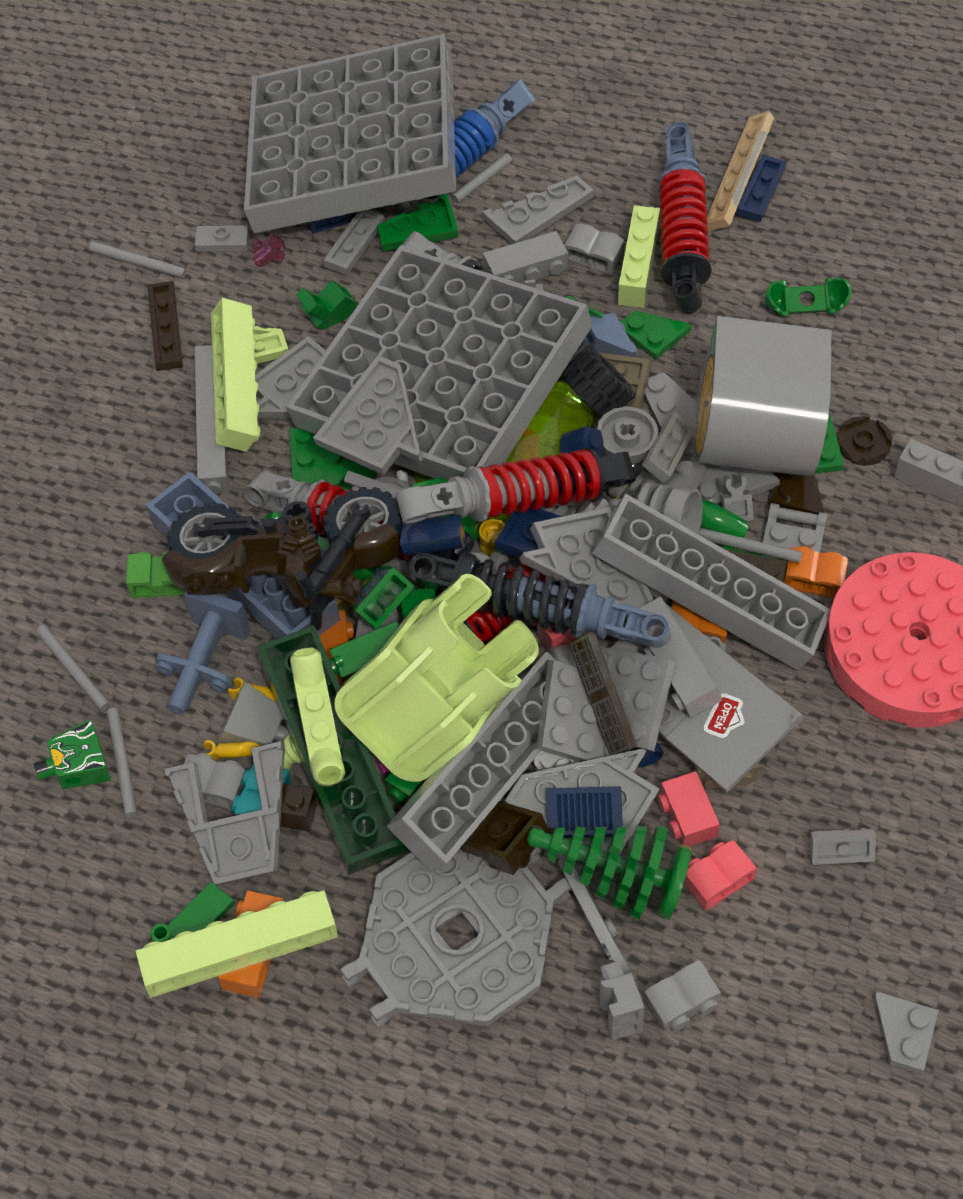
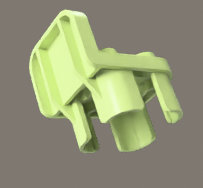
(434, 683)

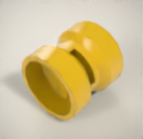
(488, 534)

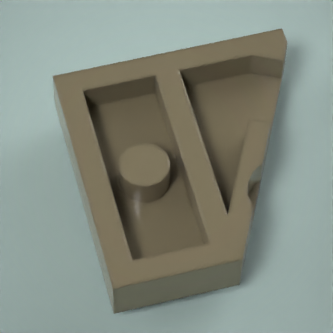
(635, 372)

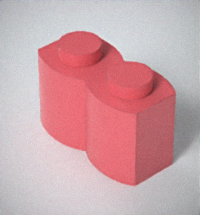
(719, 874)

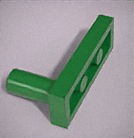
(203, 910)

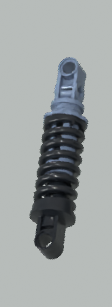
(545, 601)

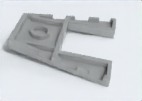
(243, 843)

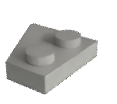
(906, 1030)

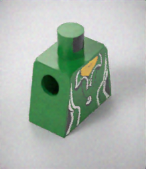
(75, 758)

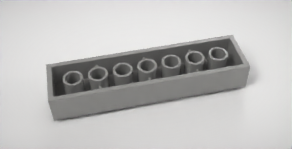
(712, 582)
(475, 780)

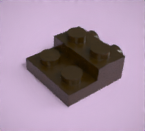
(503, 837)

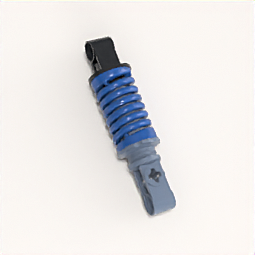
(480, 128)

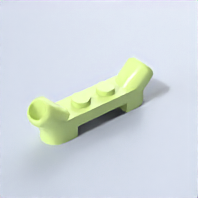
(317, 717)

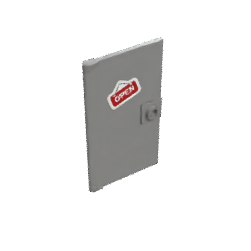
(734, 732)

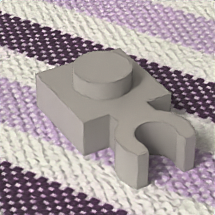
(738, 500)

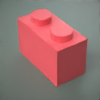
(688, 810)

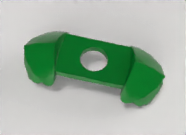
(827, 297)

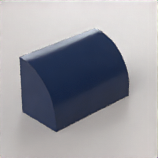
(432, 535)

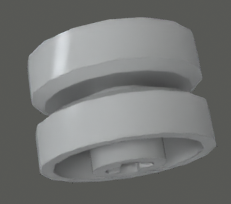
(628, 431)

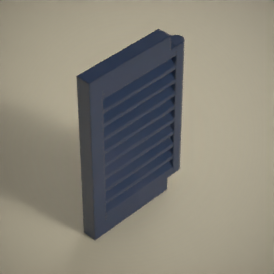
(585, 808)

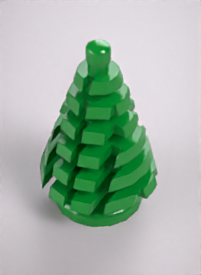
(628, 866)

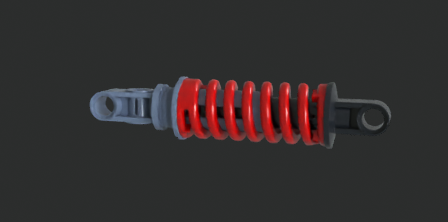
(683, 220)

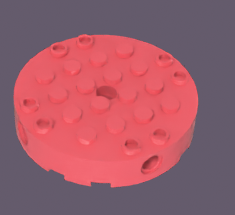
(900, 639)

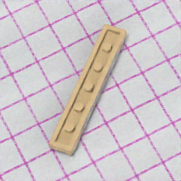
(739, 171)

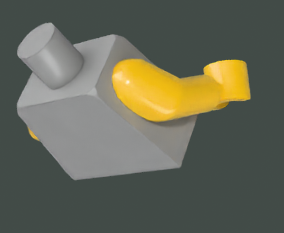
(250, 723)

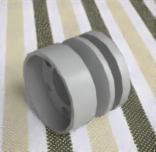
(680, 504)

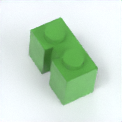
(148, 577)

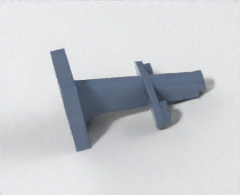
(216, 617)

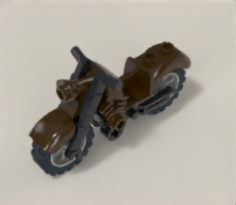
(286, 548)

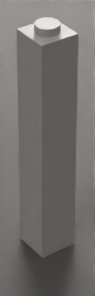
(211, 458)

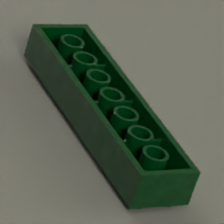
(356, 806)

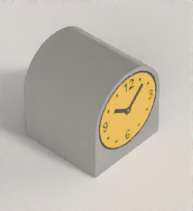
(764, 396)

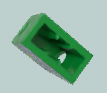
(382, 594)

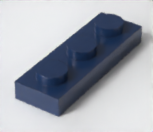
(761, 188)

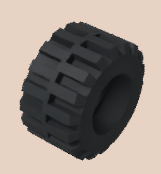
(597, 382)

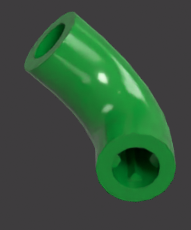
(722, 520)

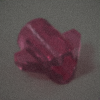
(268, 250)

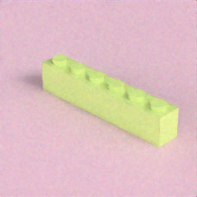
(234, 375)
(236, 943)

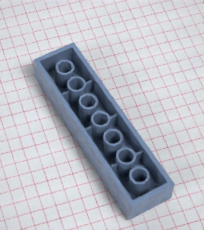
(266, 597)

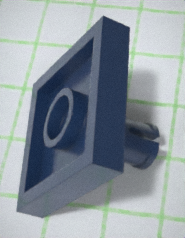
(516, 534)

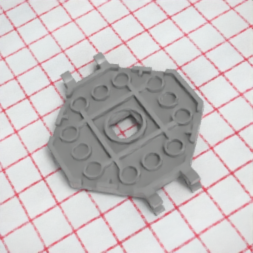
(465, 984)

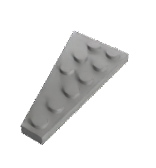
(666, 397)

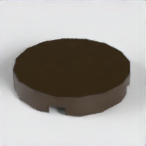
(864, 449)

